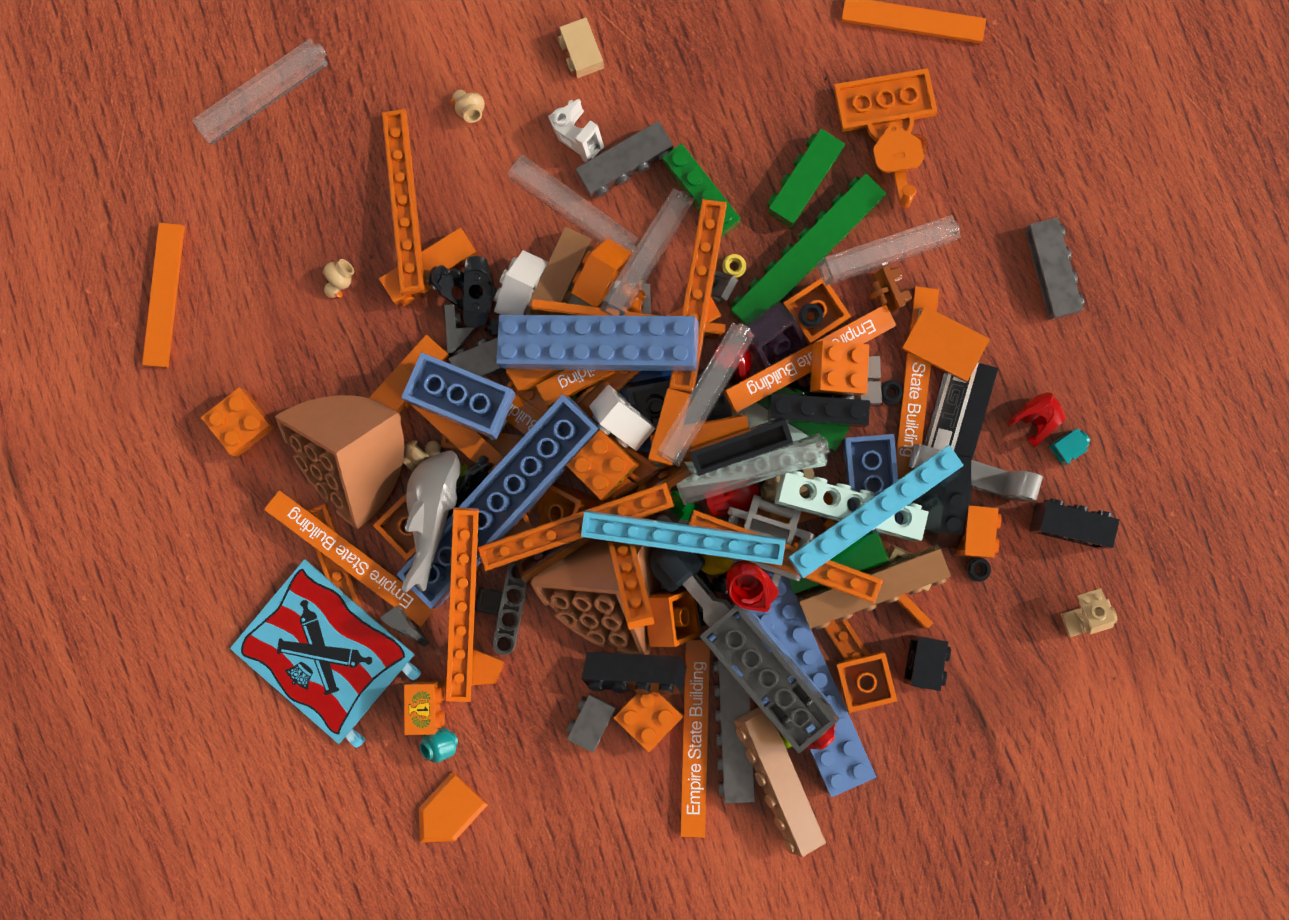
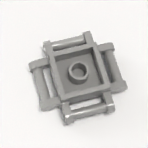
(773, 528)

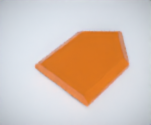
(449, 811)

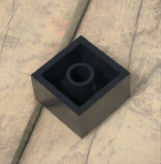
(926, 662)

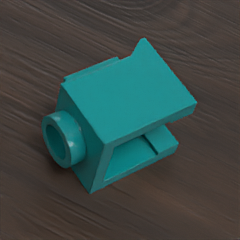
(1070, 446)

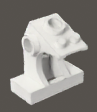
(585, 140)

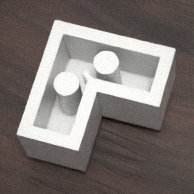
(519, 284)
(620, 418)

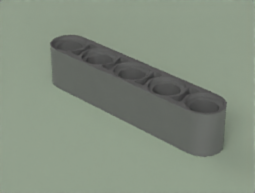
(507, 606)

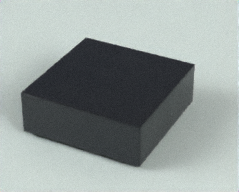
(488, 601)

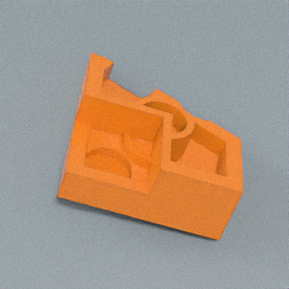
(485, 668)

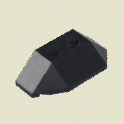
(948, 507)

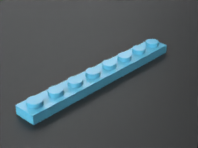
(875, 511)
(683, 537)

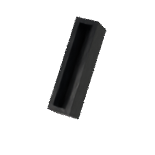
(819, 410)
(740, 446)
(634, 673)

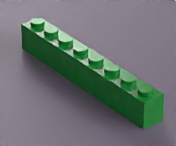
(809, 250)

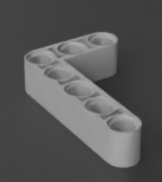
(989, 479)

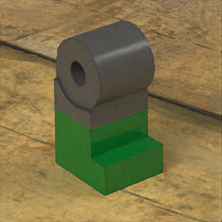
(680, 513)

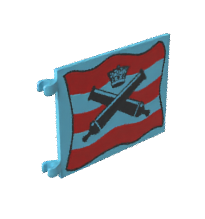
(323, 652)

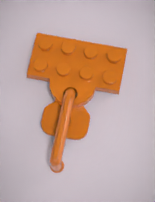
(888, 112)

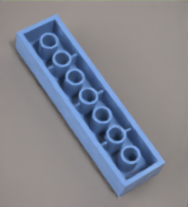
(598, 342)

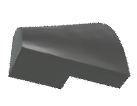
(399, 621)

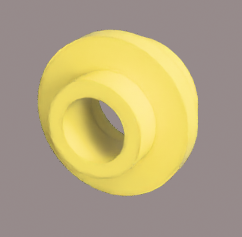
(734, 258)

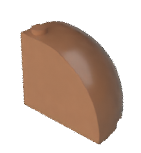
(347, 451)
(588, 597)

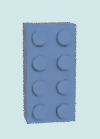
(458, 395)
(870, 465)

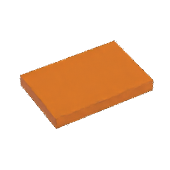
(946, 344)

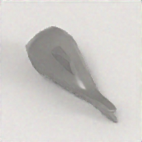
(428, 500)

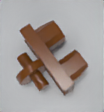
(887, 289)

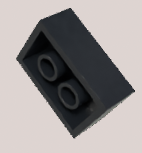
(1074, 524)

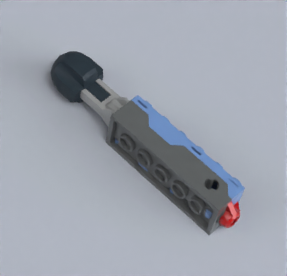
(753, 656)

